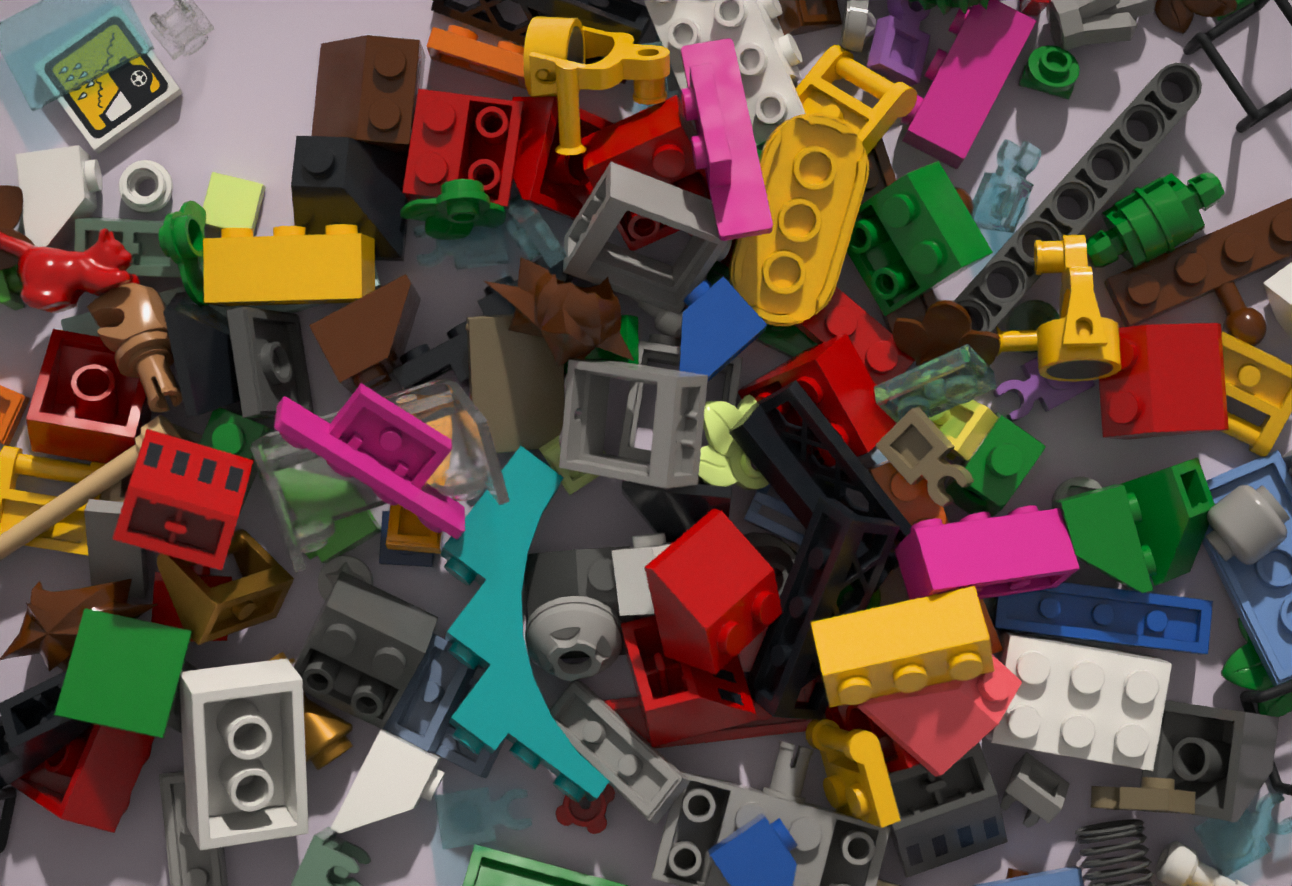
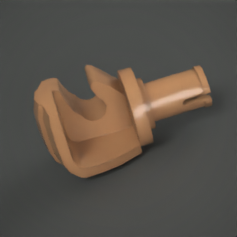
(137, 331)

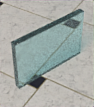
(69, 44)

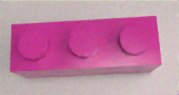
(966, 80)
(995, 554)

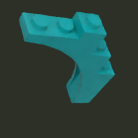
(491, 632)

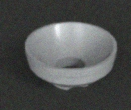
(574, 625)

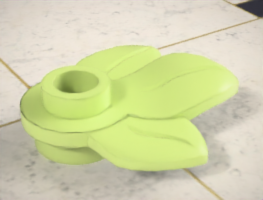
(723, 459)

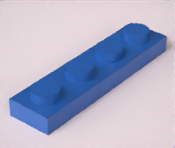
(1109, 617)

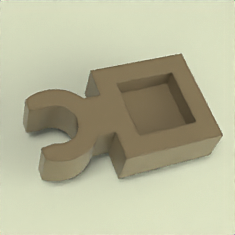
(918, 452)
(1153, 796)

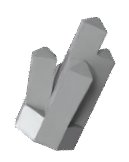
(1094, 21)

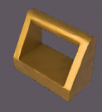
(232, 605)

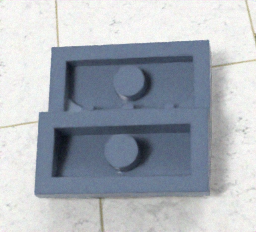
(430, 702)

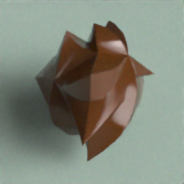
(564, 314)
(55, 618)

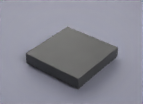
(268, 360)

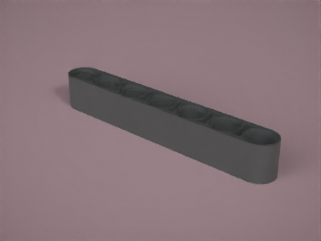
(1086, 188)

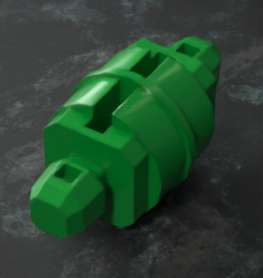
(1153, 219)

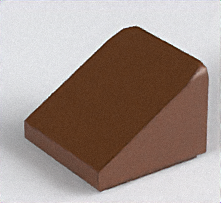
(808, 16)

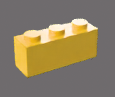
(288, 266)
(903, 647)

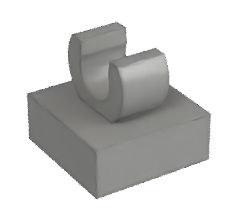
(1036, 789)

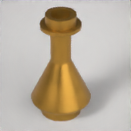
(323, 731)

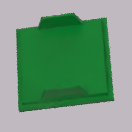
(123, 673)

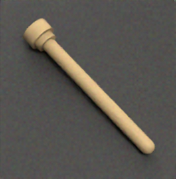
(80, 493)

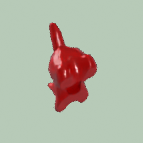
(58, 277)

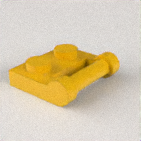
(869, 124)
(1260, 383)
(15, 505)
(855, 772)

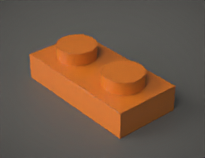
(462, 50)

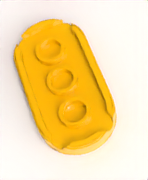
(814, 191)

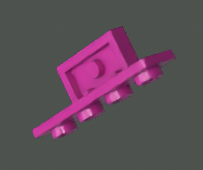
(724, 139)
(381, 449)

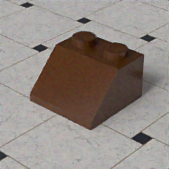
(369, 90)
(369, 335)

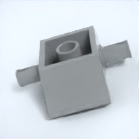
(830, 847)

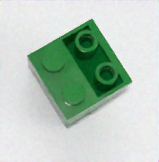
(914, 238)

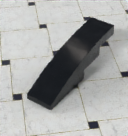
(32, 731)

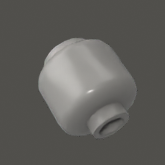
(1247, 524)

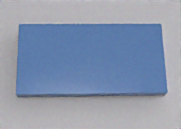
(1265, 588)

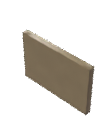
(514, 383)

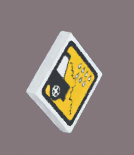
(120, 100)

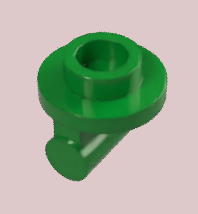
(1050, 71)

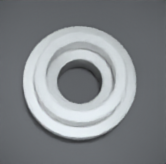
(137, 173)

